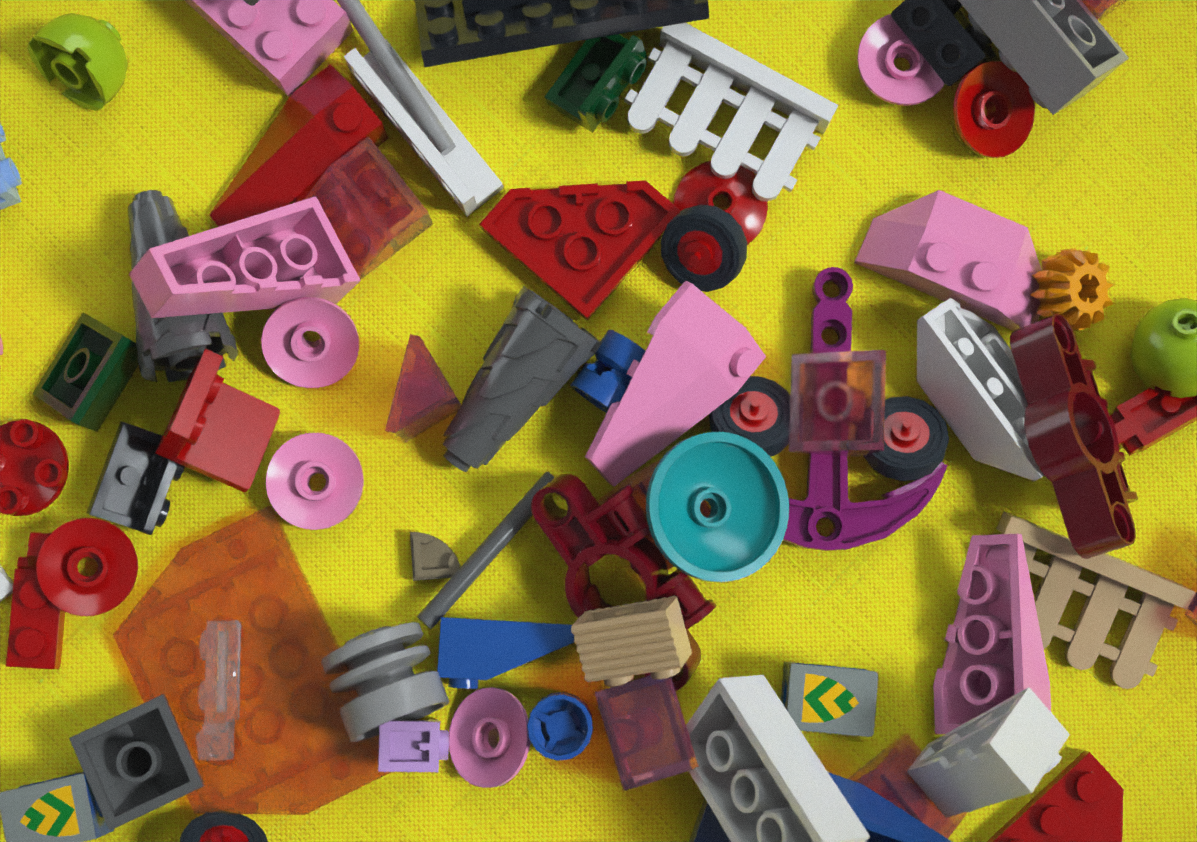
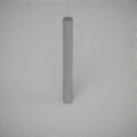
(398, 76)

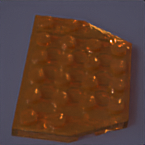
(289, 727)

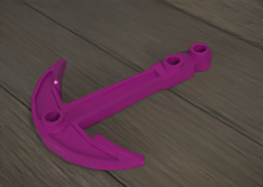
(828, 474)

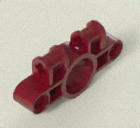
(1073, 437)
(617, 528)

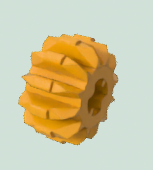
(1073, 287)

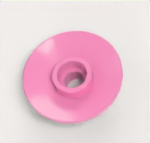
(876, 66)
(308, 362)
(290, 476)
(475, 733)

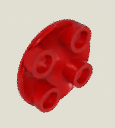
(31, 467)

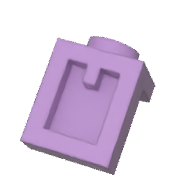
(412, 746)

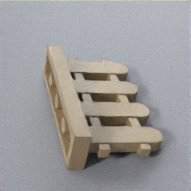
(1101, 606)

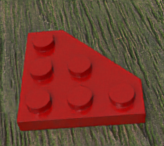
(581, 235)
(1074, 807)

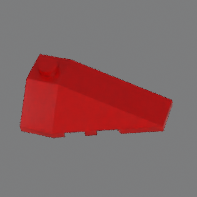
(305, 138)

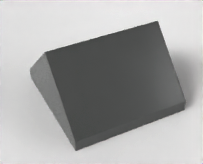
(136, 762)

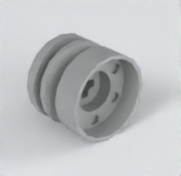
(384, 679)

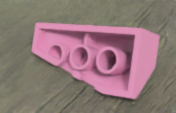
(686, 373)
(994, 637)

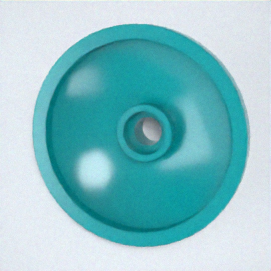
(745, 502)

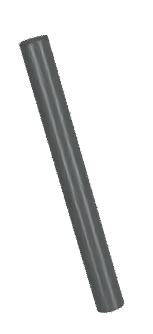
(481, 557)

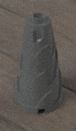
(175, 341)
(520, 372)

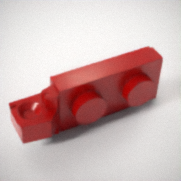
(1151, 418)
(35, 622)

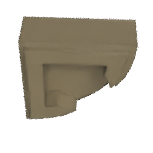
(432, 558)

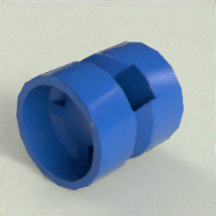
(607, 377)
(560, 726)

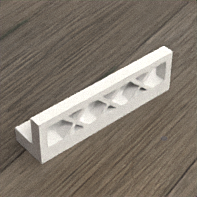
(462, 170)

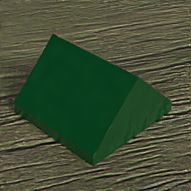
(88, 373)

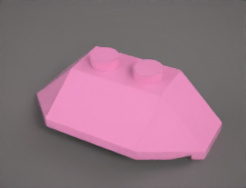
(957, 254)

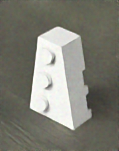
(991, 756)

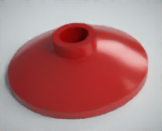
(1007, 106)
(702, 186)
(83, 594)

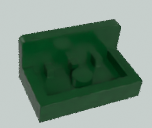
(596, 78)

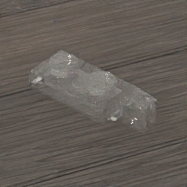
(221, 689)

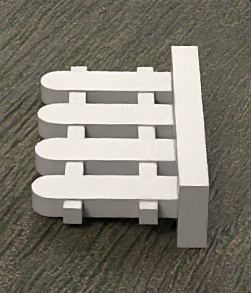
(764, 91)

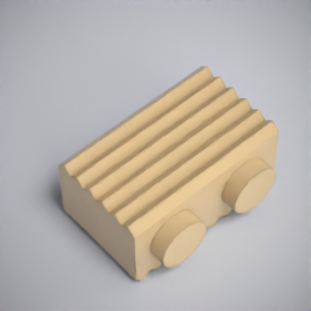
(632, 641)

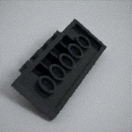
(485, 28)

